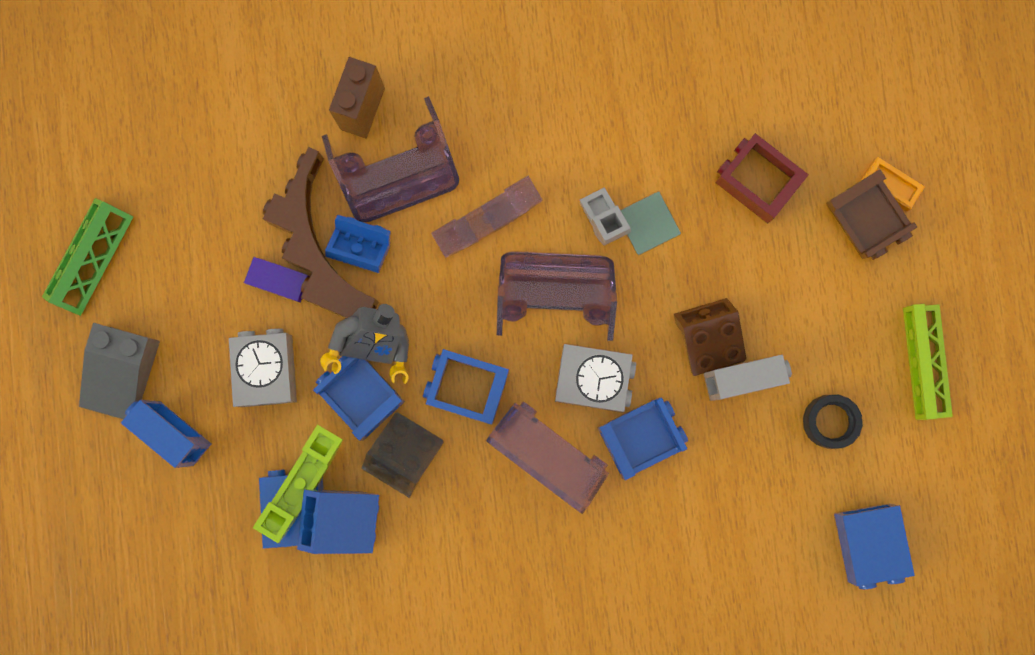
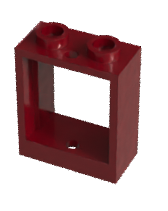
(747, 197)

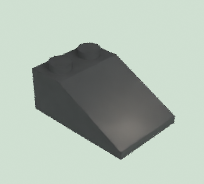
(115, 369)

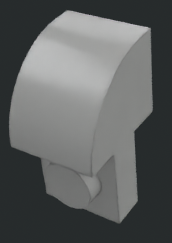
(605, 217)

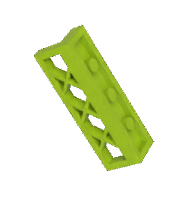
(922, 362)

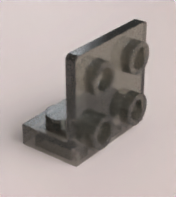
(402, 454)

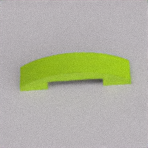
(305, 474)

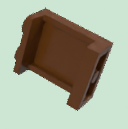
(871, 216)

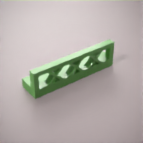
(77, 252)

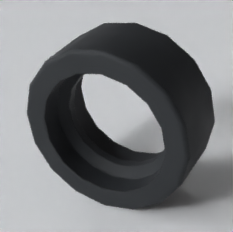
(854, 418)

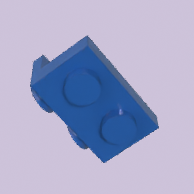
(358, 243)

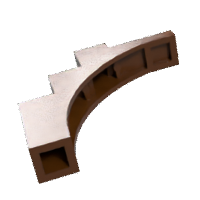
(303, 250)

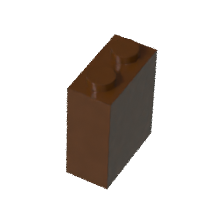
(357, 97)

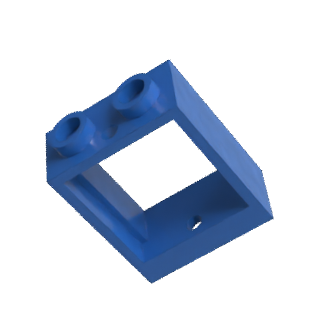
(439, 365)
(165, 433)

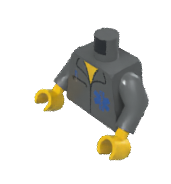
(372, 337)

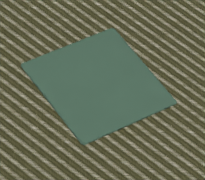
(650, 223)

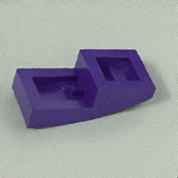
(275, 279)

